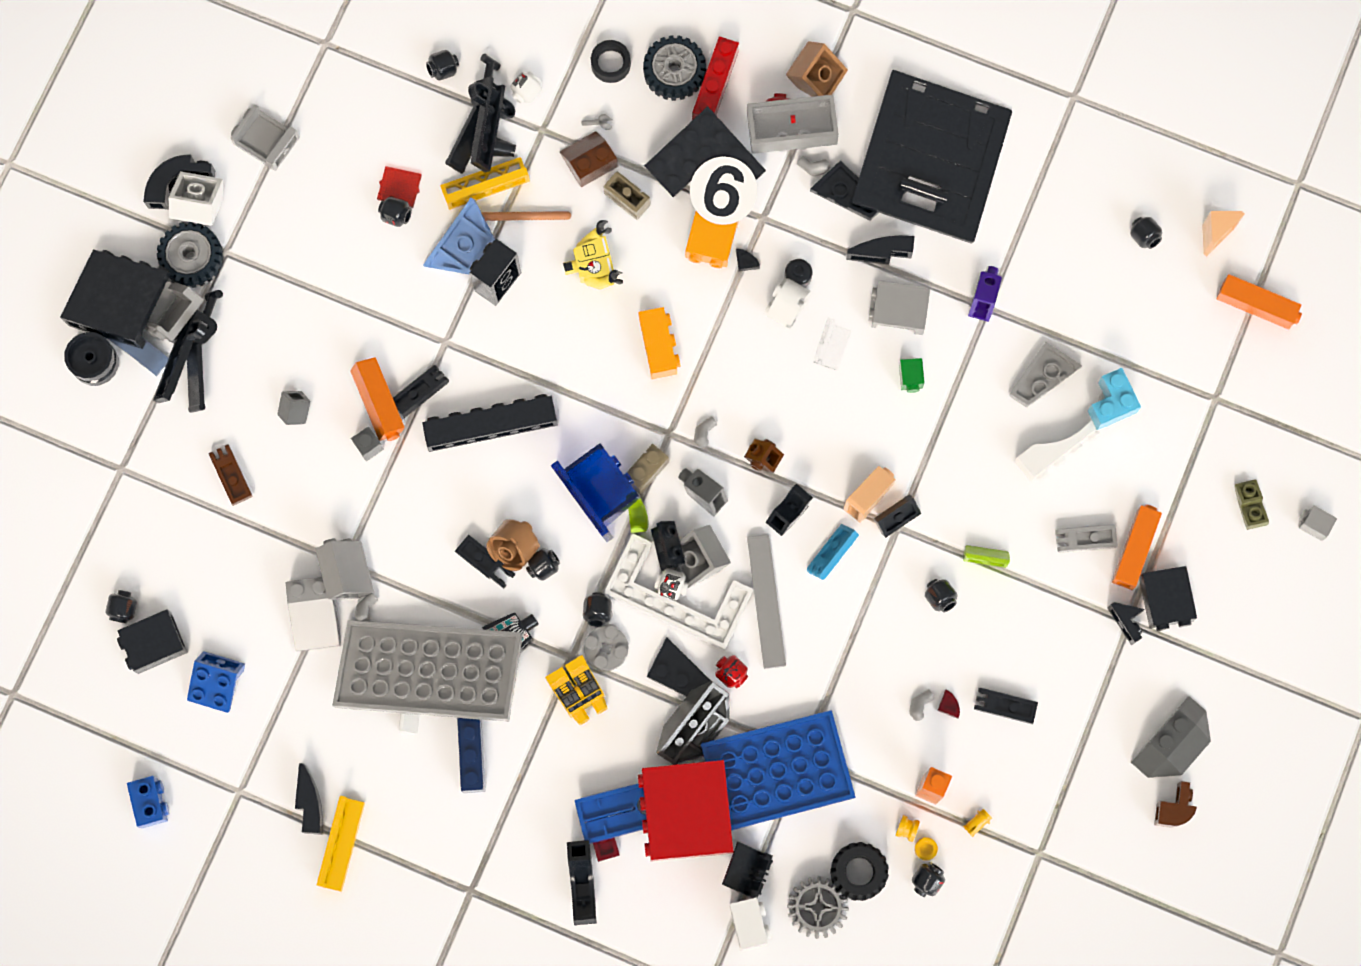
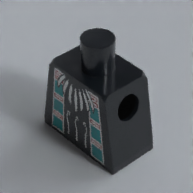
(514, 624)

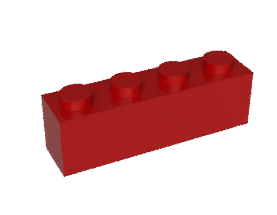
(717, 76)

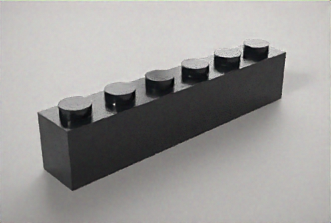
(489, 423)

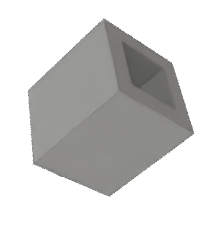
(1317, 522)

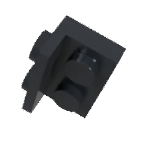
(667, 545)

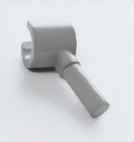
(602, 119)

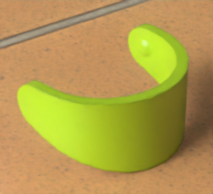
(638, 517)

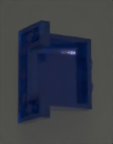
(598, 487)

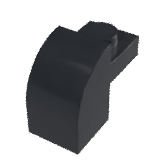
(789, 510)

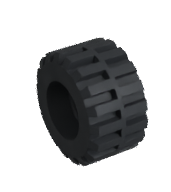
(874, 857)

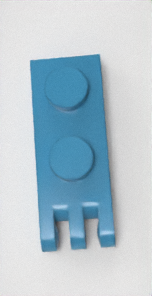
(832, 552)

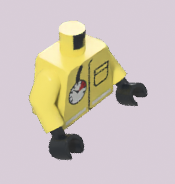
(594, 260)

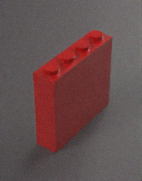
(685, 811)

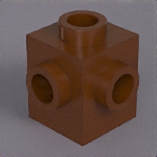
(763, 455)

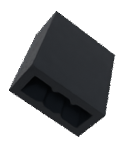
(1168, 598)
(151, 642)

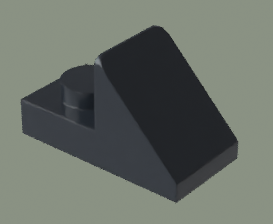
(1122, 615)

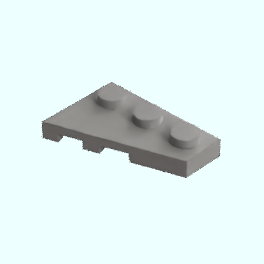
(1043, 374)

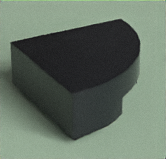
(746, 261)

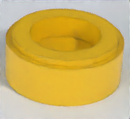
(926, 848)

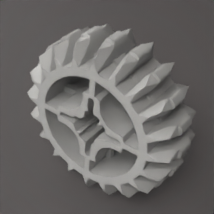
(802, 906)

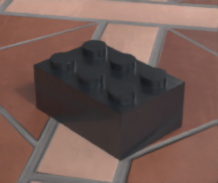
(495, 271)

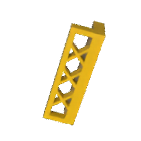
(486, 187)
(340, 844)

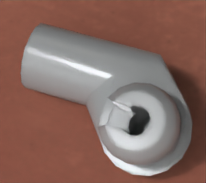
(814, 168)
(701, 432)
(363, 606)
(917, 704)

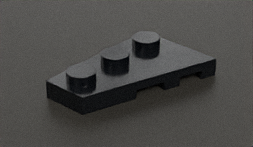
(838, 187)
(676, 670)

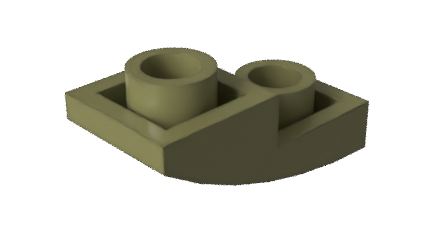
(1251, 505)

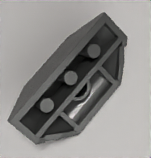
(694, 722)
(1176, 742)

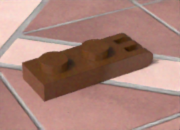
(231, 476)

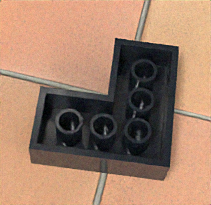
(697, 143)

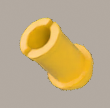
(977, 822)

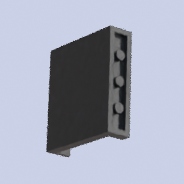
(115, 297)

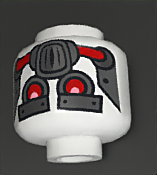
(526, 87)
(671, 584)

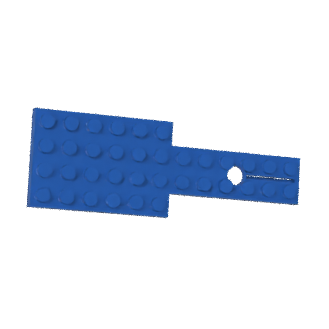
(766, 772)

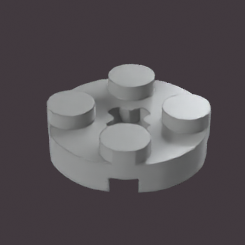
(607, 635)

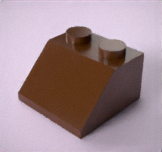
(589, 158)

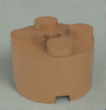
(513, 544)

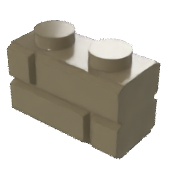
(627, 195)
(647, 468)

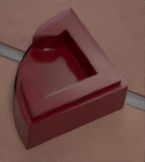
(949, 705)

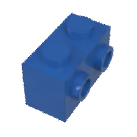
(148, 801)

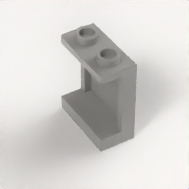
(264, 138)
(900, 306)
(177, 314)

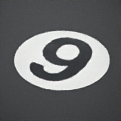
(723, 190)

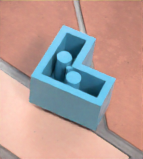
(1118, 402)

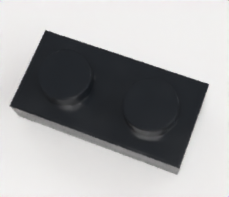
(897, 516)

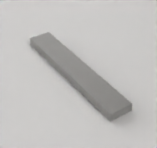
(766, 602)

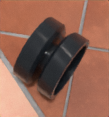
(95, 347)

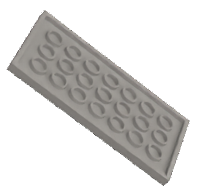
(428, 670)

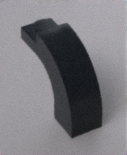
(165, 175)
(582, 882)

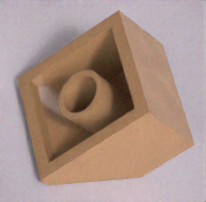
(816, 70)

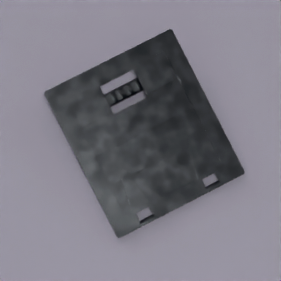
(937, 141)

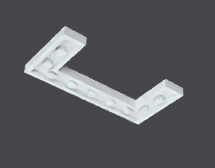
(714, 631)

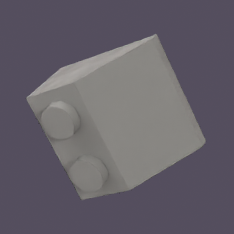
(702, 555)

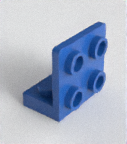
(214, 681)

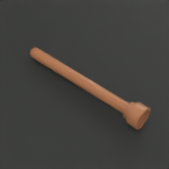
(512, 216)

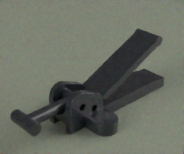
(480, 130)
(189, 347)

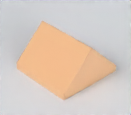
(1218, 227)

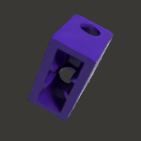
(985, 294)

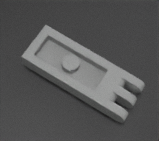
(1087, 538)

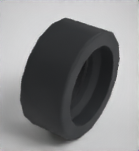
(610, 45)

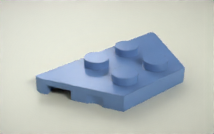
(462, 241)

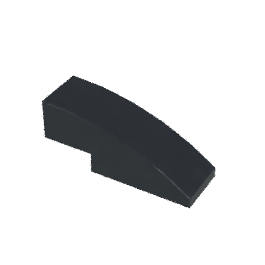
(882, 249)
(309, 802)

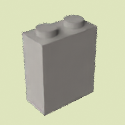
(344, 569)

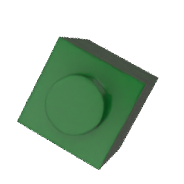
(911, 375)

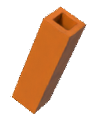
(1259, 302)
(377, 399)
(1137, 547)
(933, 785)

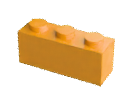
(659, 342)

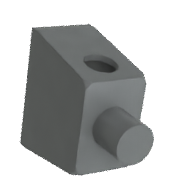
(704, 490)

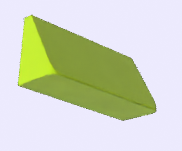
(986, 556)

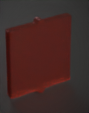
(399, 184)

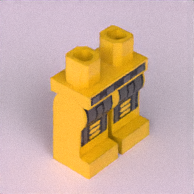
(583, 695)

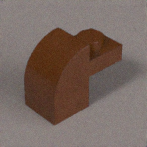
(1177, 813)

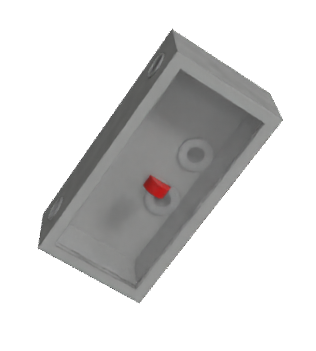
(792, 124)

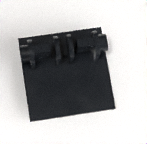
(747, 870)

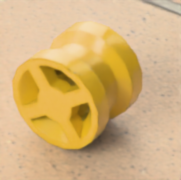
(907, 828)

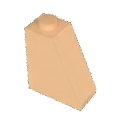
(869, 493)

